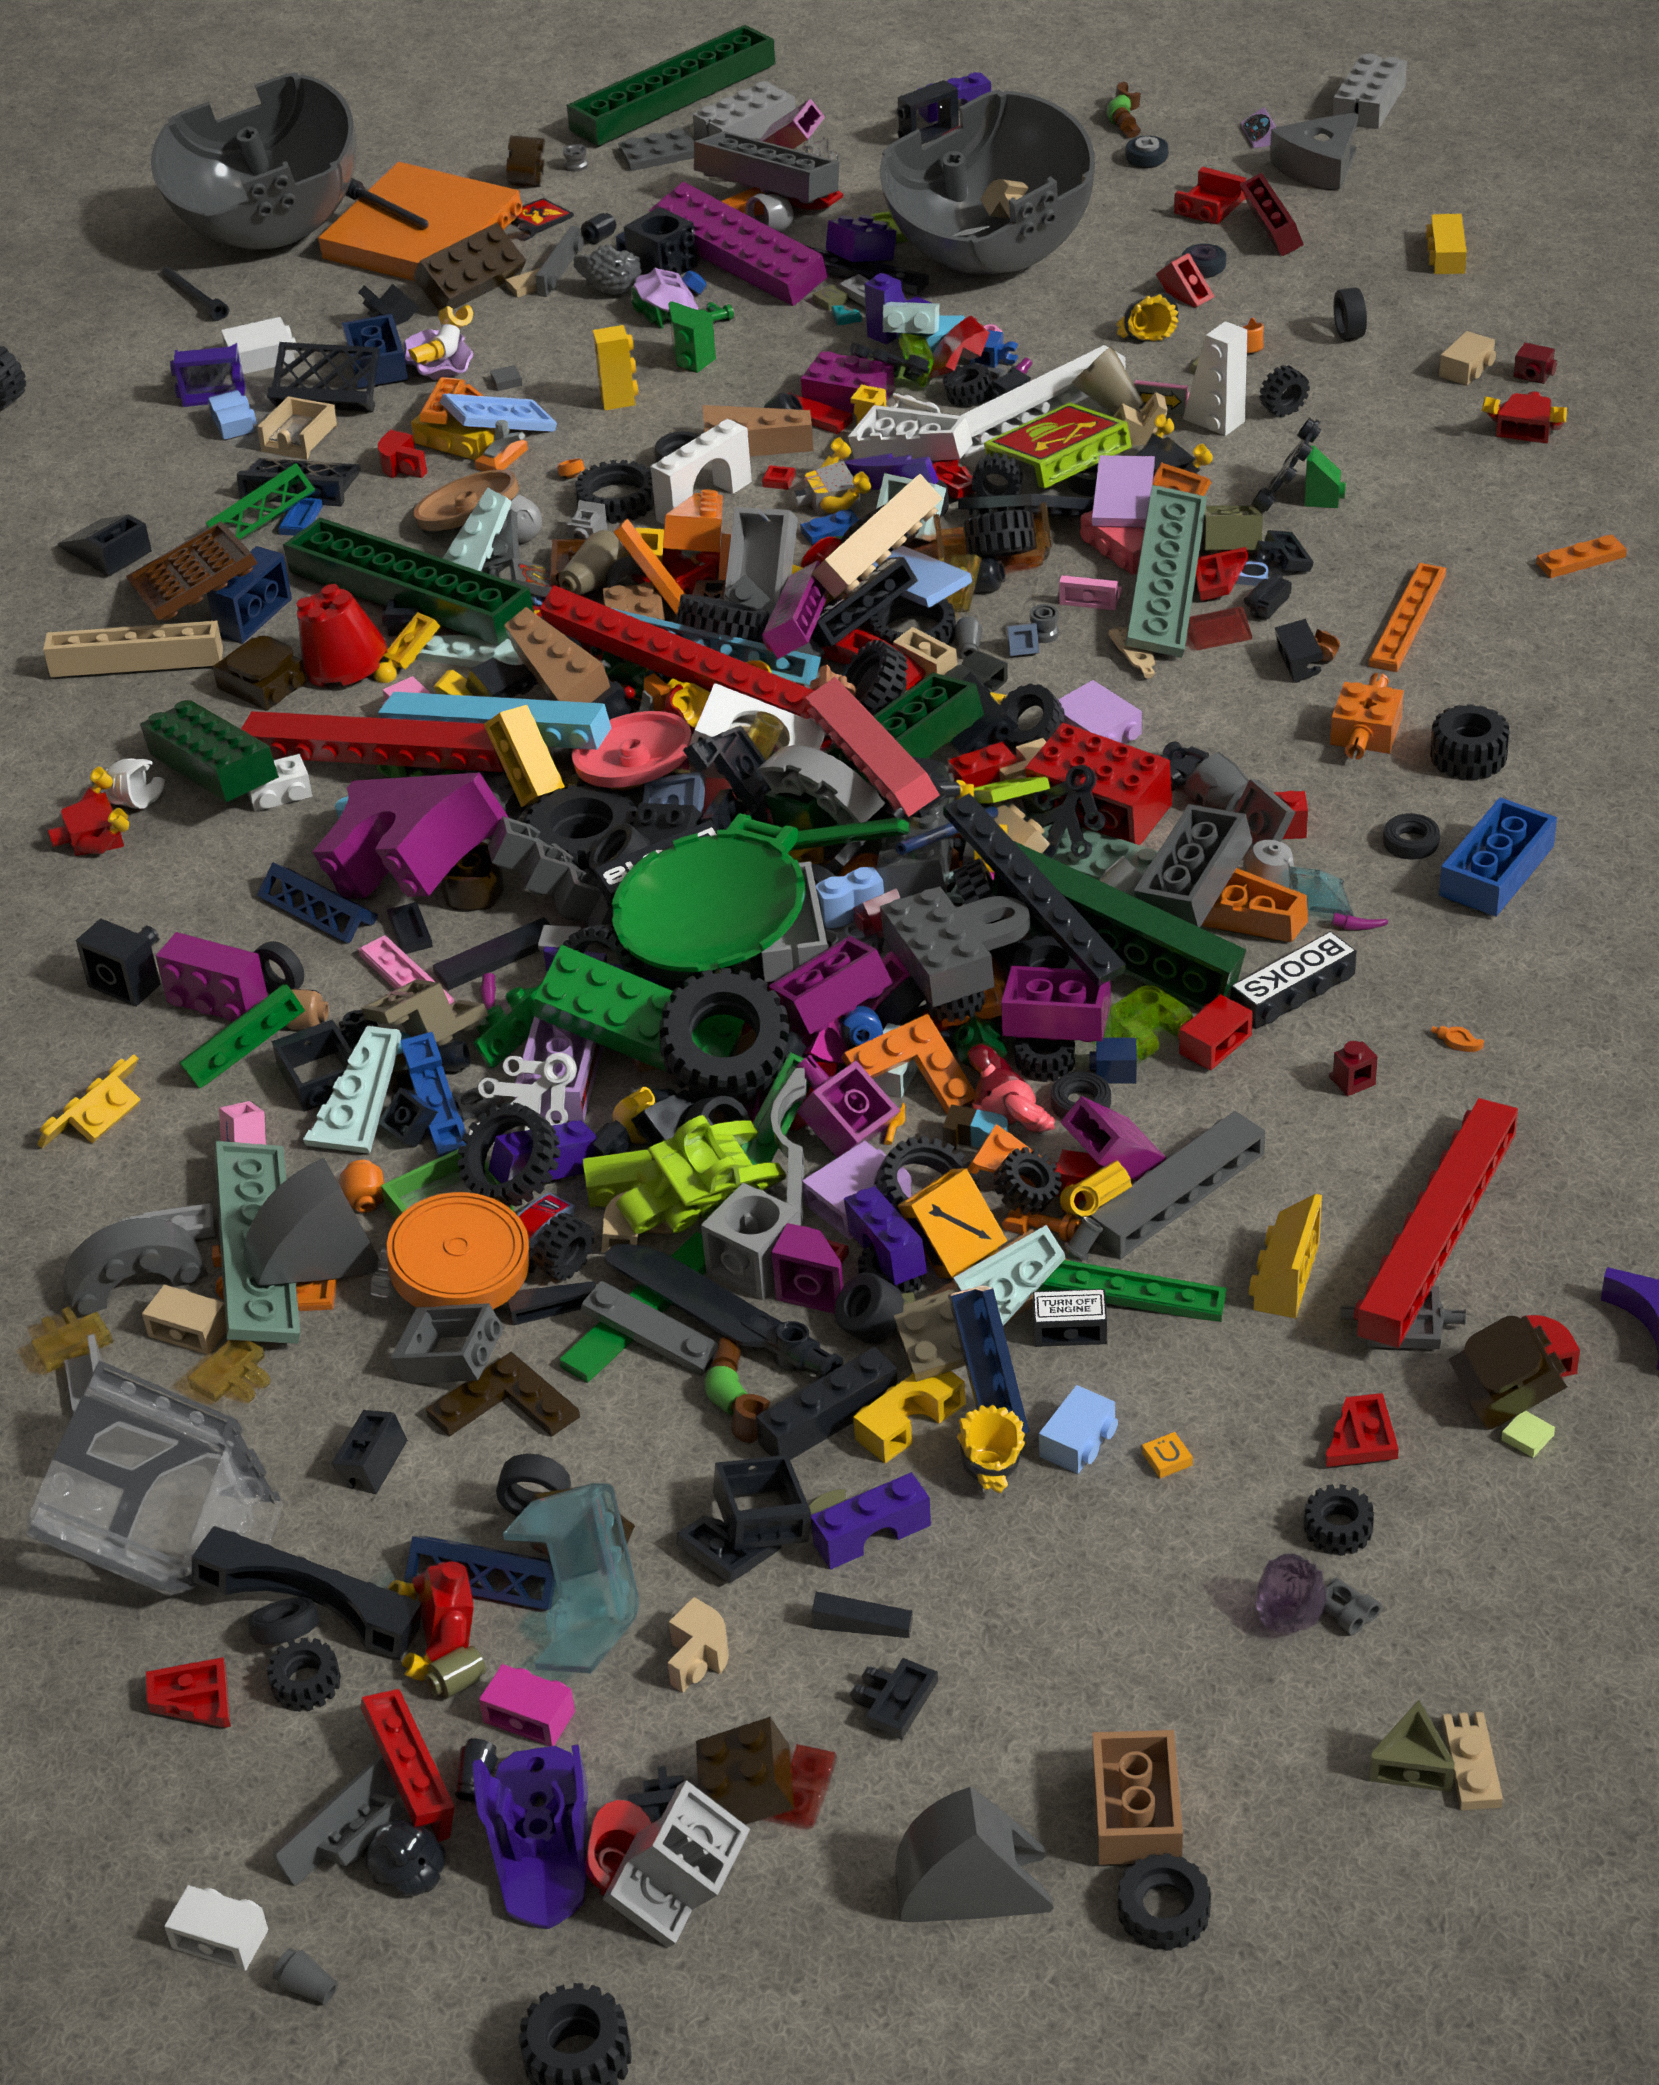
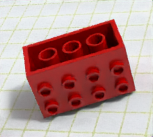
(1129, 786)

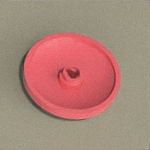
(635, 750)

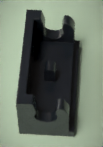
(1298, 649)
(370, 1450)

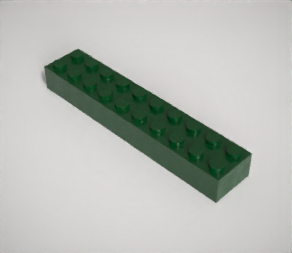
(670, 84)
(387, 570)

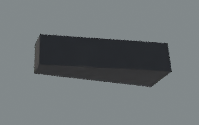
(546, 1302)
(859, 1616)

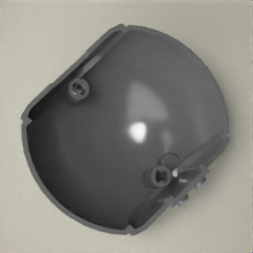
(1004, 137)
(260, 171)

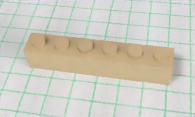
(876, 536)
(133, 648)

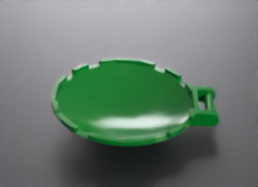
(711, 898)

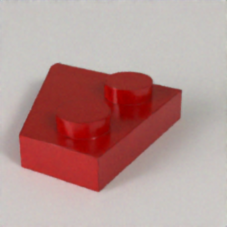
(955, 477)
(1219, 572)
(1363, 1432)
(191, 1692)

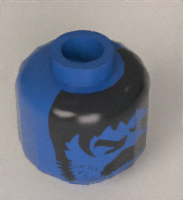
(859, 1019)

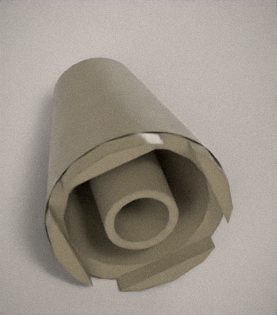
(1108, 383)
(591, 562)

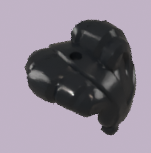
(395, 1857)

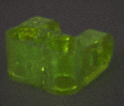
(1144, 1011)

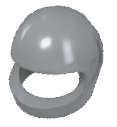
(777, 210)
(528, 518)

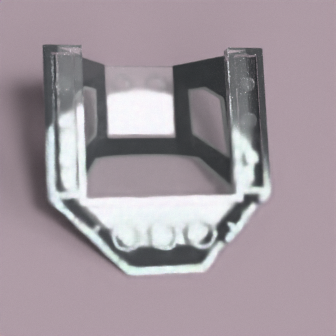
(148, 1481)

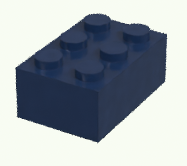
(382, 334)
(251, 599)

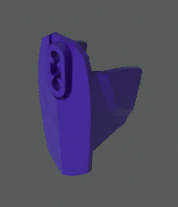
(542, 1847)

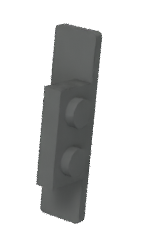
(342, 1825)

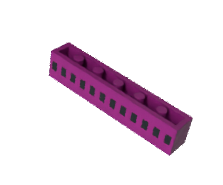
(795, 612)

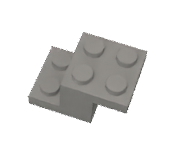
(676, 1864)

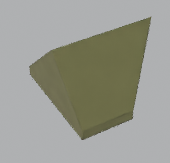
(1413, 1755)

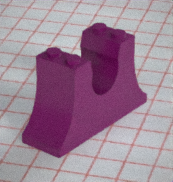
(407, 829)

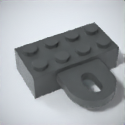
(948, 944)

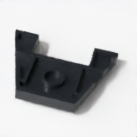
(738, 761)

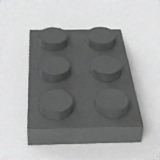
(657, 149)

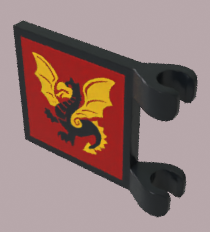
(540, 216)

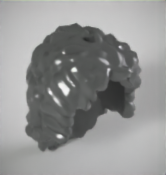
(609, 269)

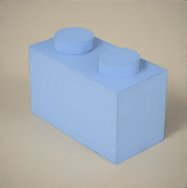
(1078, 1429)

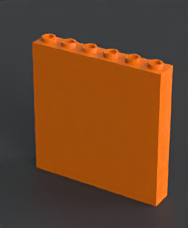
(392, 246)

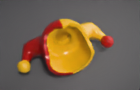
(687, 702)

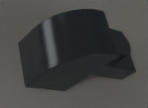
(391, 302)

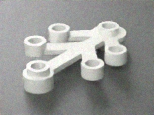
(531, 1094)

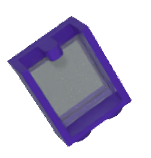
(207, 374)

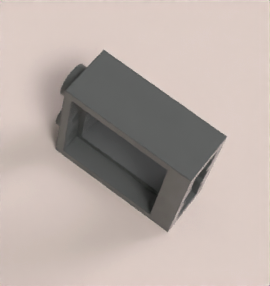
(415, 1349)

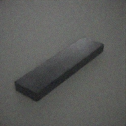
(490, 955)

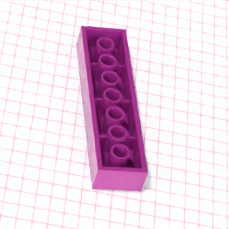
(747, 246)

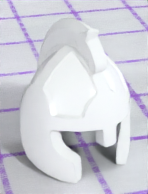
(130, 785)

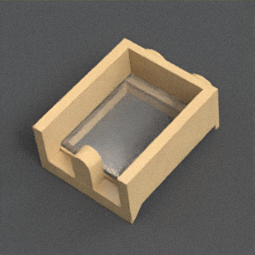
(296, 427)

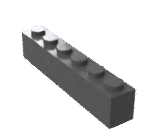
(1178, 1183)

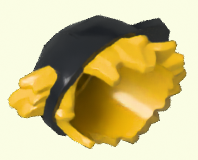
(1149, 318)
(991, 1445)

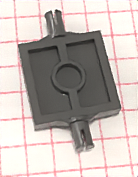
(504, 545)
(1427, 1326)

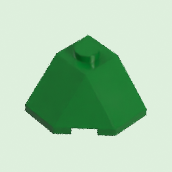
(1322, 481)

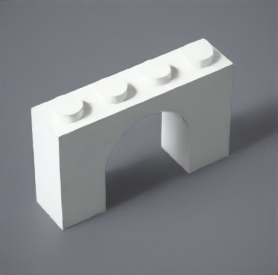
(676, 473)
(730, 709)

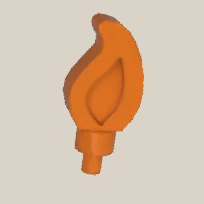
(1458, 1038)

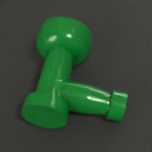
(719, 313)

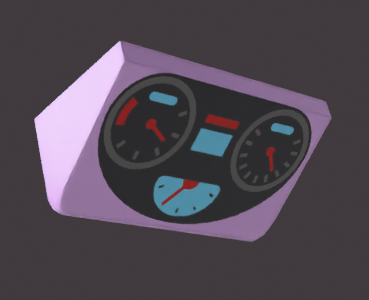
(1258, 128)

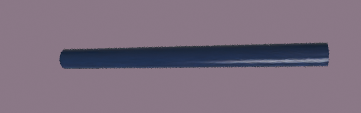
(933, 835)

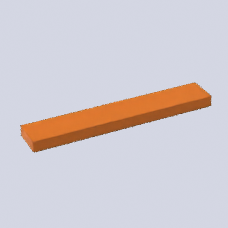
(1407, 617)

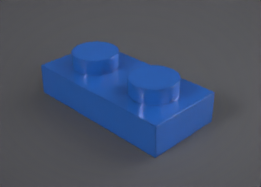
(828, 526)

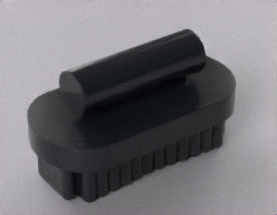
(1268, 596)

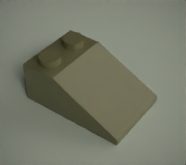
(1231, 528)

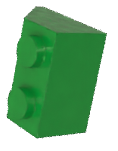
(691, 337)

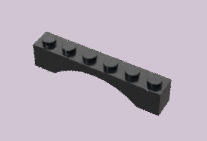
(239, 1564)

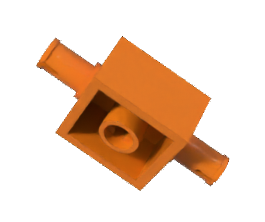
(1367, 717)

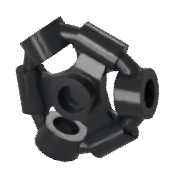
(1181, 766)

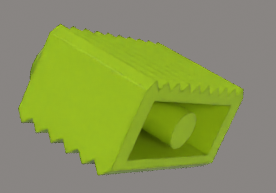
(613, 1175)

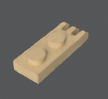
(1474, 1762)

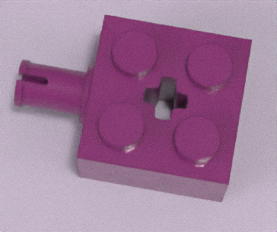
(844, 1106)

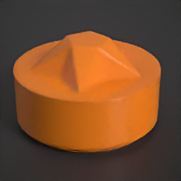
(571, 467)

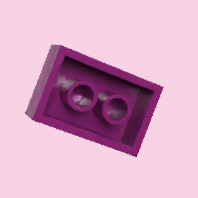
(836, 378)
(210, 976)
(832, 984)
(1054, 1004)

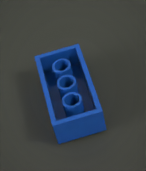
(1497, 856)

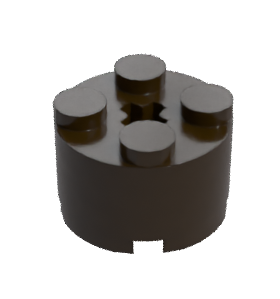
(525, 160)
(473, 881)

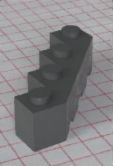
(549, 872)

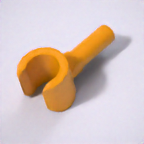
(897, 1121)

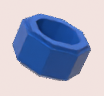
(695, 282)

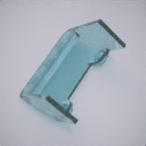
(589, 1571)

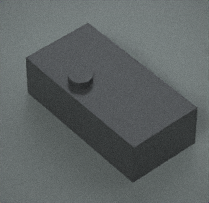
(1195, 862)

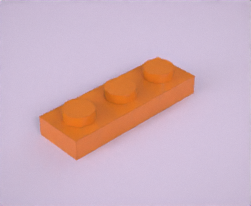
(1581, 556)

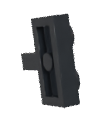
(1283, 548)

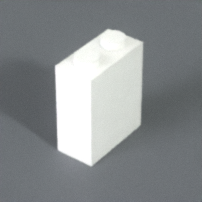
(259, 343)

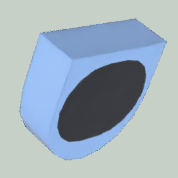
(1253, 573)

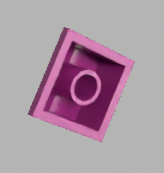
(806, 1269)

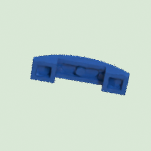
(432, 1087)

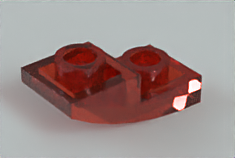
(811, 1777)

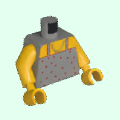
(832, 485)

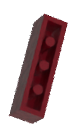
(1271, 214)

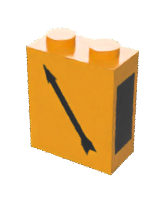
(953, 1223)

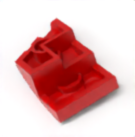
(963, 340)

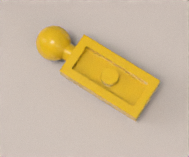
(406, 647)

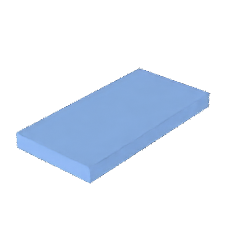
(485, 411)
(934, 577)

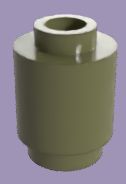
(455, 1672)

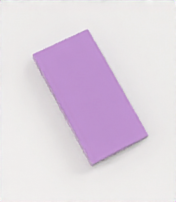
(1122, 490)

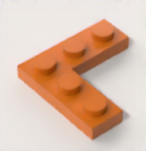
(923, 1044)

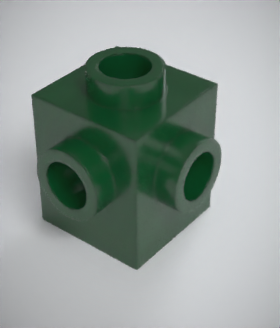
(976, 1032)

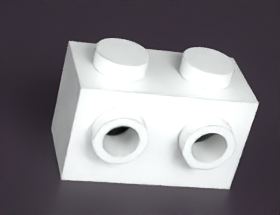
(289, 787)

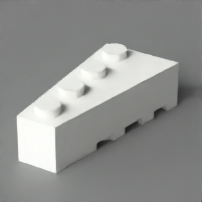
(1220, 381)
(910, 433)

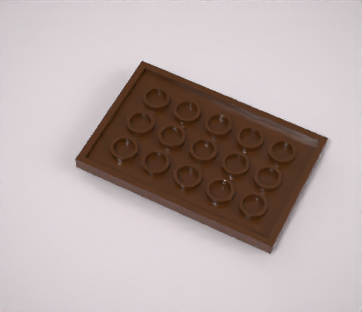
(191, 571)

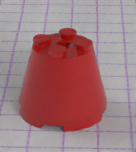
(337, 638)

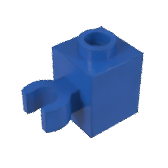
(996, 350)

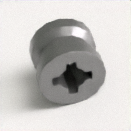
(575, 157)

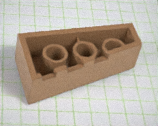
(768, 429)
(555, 660)

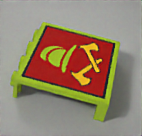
(1062, 442)

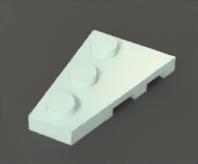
(1015, 1270)

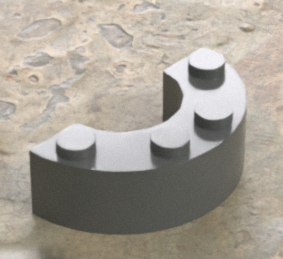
(127, 1250)

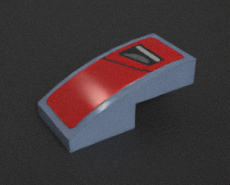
(540, 1212)

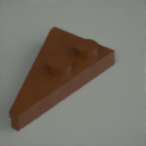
(561, 554)

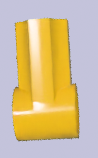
(1097, 1188)

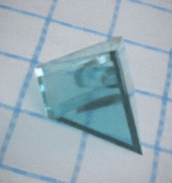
(1323, 890)

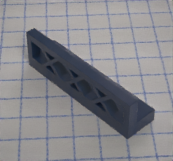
(322, 894)
(986, 1350)
(493, 1559)

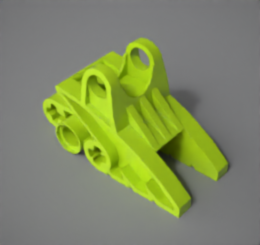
(694, 1175)

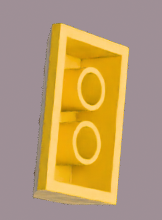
(1288, 1258)

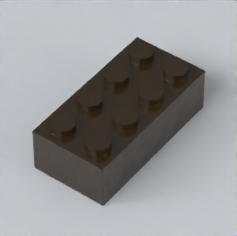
(469, 268)

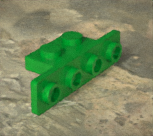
(506, 1025)

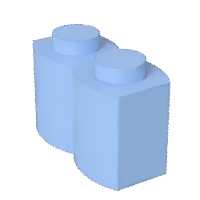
(232, 414)
(841, 894)

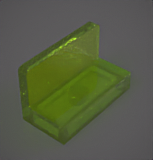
(917, 346)

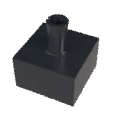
(119, 961)

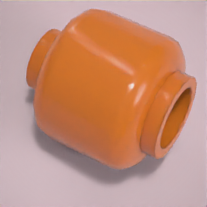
(362, 1185)

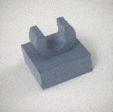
(1022, 639)

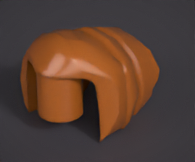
(1328, 644)

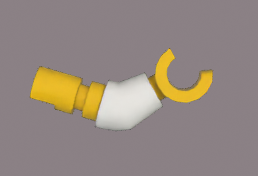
(447, 339)

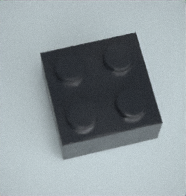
(408, 1117)

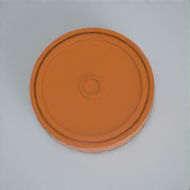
(457, 1251)

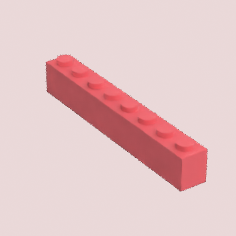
(871, 748)

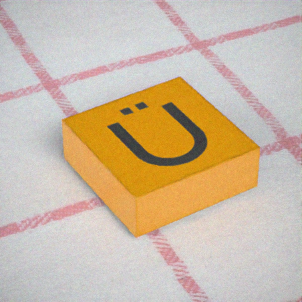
(1167, 1455)

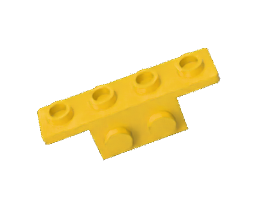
(99, 1109)

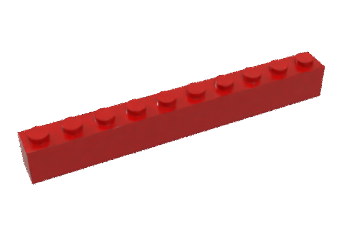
(667, 652)
(375, 740)
(1436, 1223)

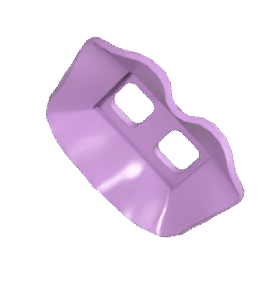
(656, 291)
(446, 368)

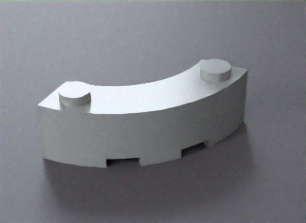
(829, 780)

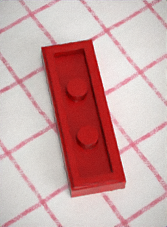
(825, 416)

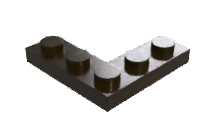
(501, 1380)

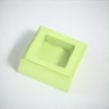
(1528, 1433)

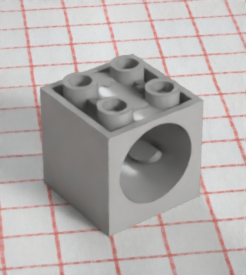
(742, 1236)

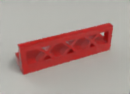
(409, 1761)

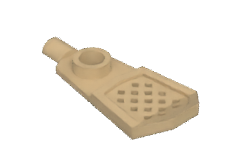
(1138, 657)

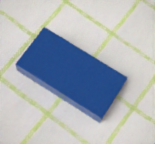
(300, 516)

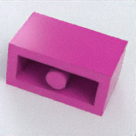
(527, 1705)

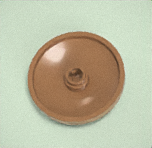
(455, 501)

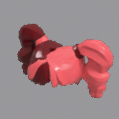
(1008, 1091)

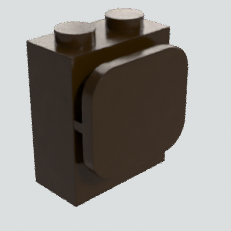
(260, 672)
(1508, 1369)

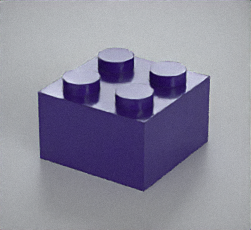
(861, 239)

